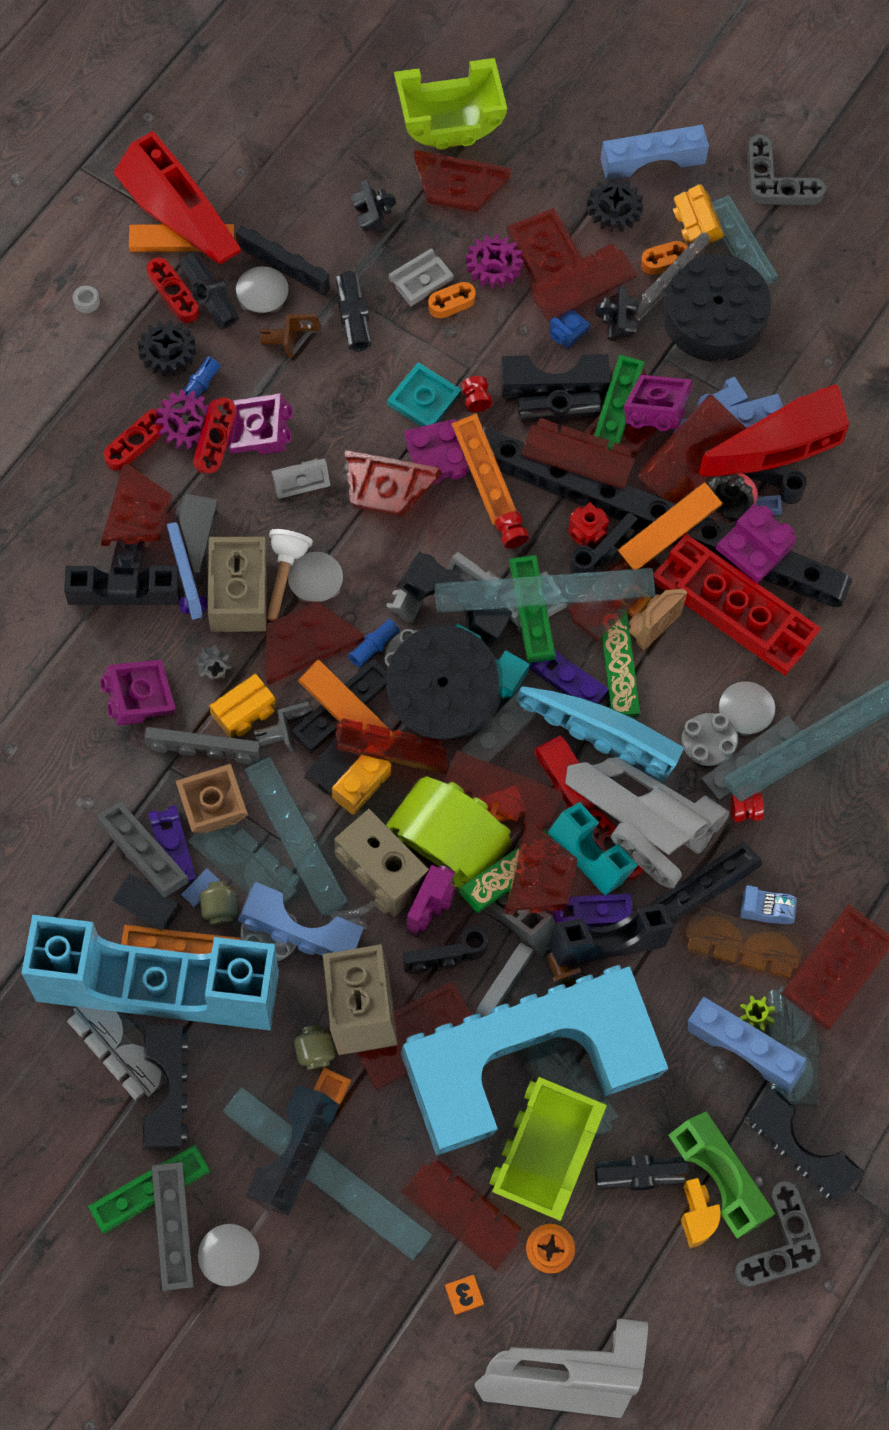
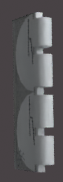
(118, 1036)

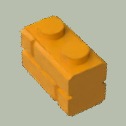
(697, 214)
(243, 707)
(360, 782)

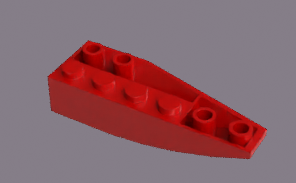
(173, 197)
(784, 437)

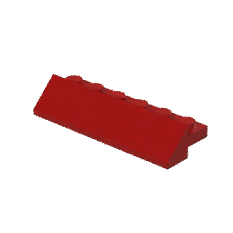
(737, 605)

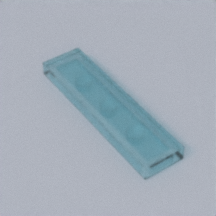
(741, 239)

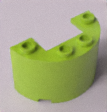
(452, 110)
(450, 829)
(548, 1148)

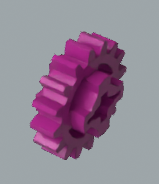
(494, 261)
(174, 416)

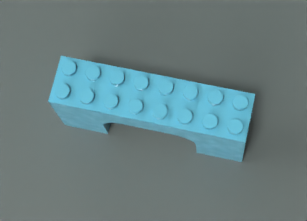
(78, 968)
(597, 1013)

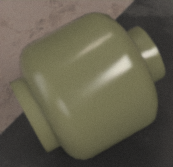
(219, 903)
(314, 1047)

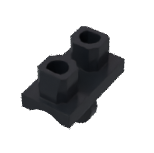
(376, 204)
(614, 312)

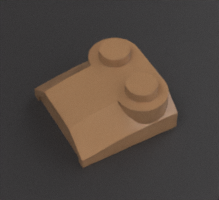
(657, 617)
(212, 800)

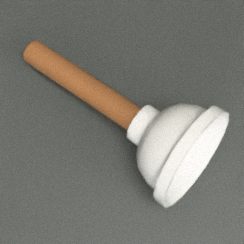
(288, 546)

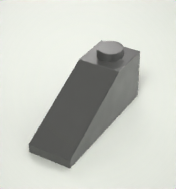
(197, 524)
(531, 928)

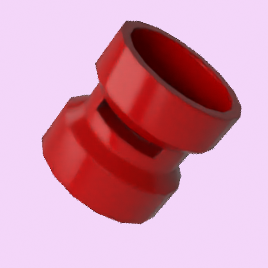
(475, 390)
(512, 531)
(751, 808)

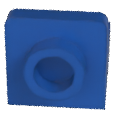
(568, 328)

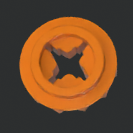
(563, 1242)

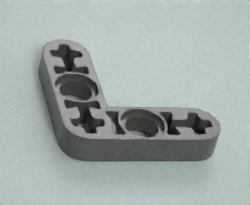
(768, 182)
(793, 1242)

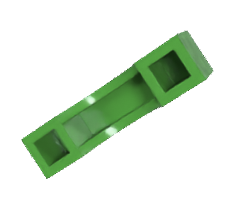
(742, 1201)

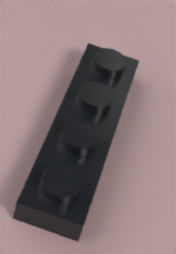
(282, 260)
(322, 724)
(709, 881)

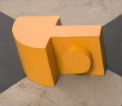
(702, 1220)

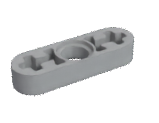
(646, 855)
(505, 979)

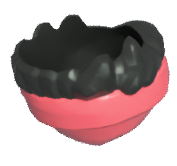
(735, 492)

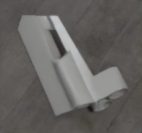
(660, 816)
(593, 1384)

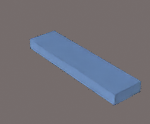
(184, 570)

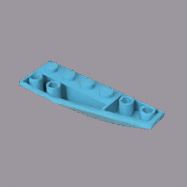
(606, 729)

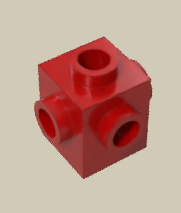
(588, 525)

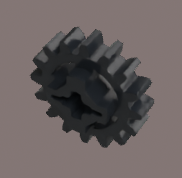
(628, 205)
(170, 345)

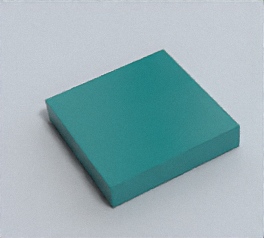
(424, 396)

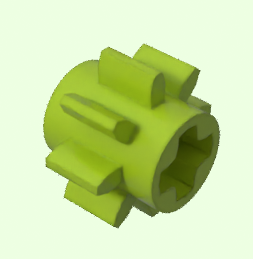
(762, 1009)

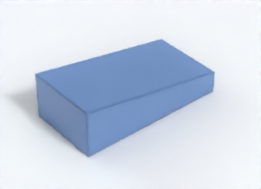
(772, 503)
(192, 893)

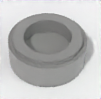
(86, 299)

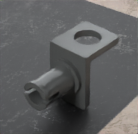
(282, 730)

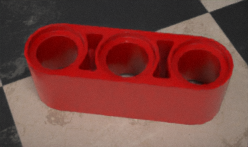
(555, 758)

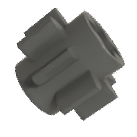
(213, 663)

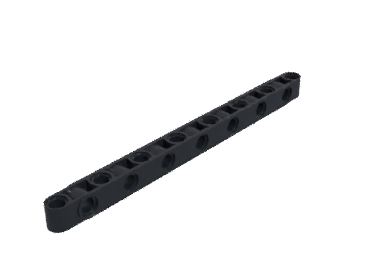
(830, 584)

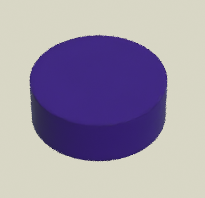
(184, 605)

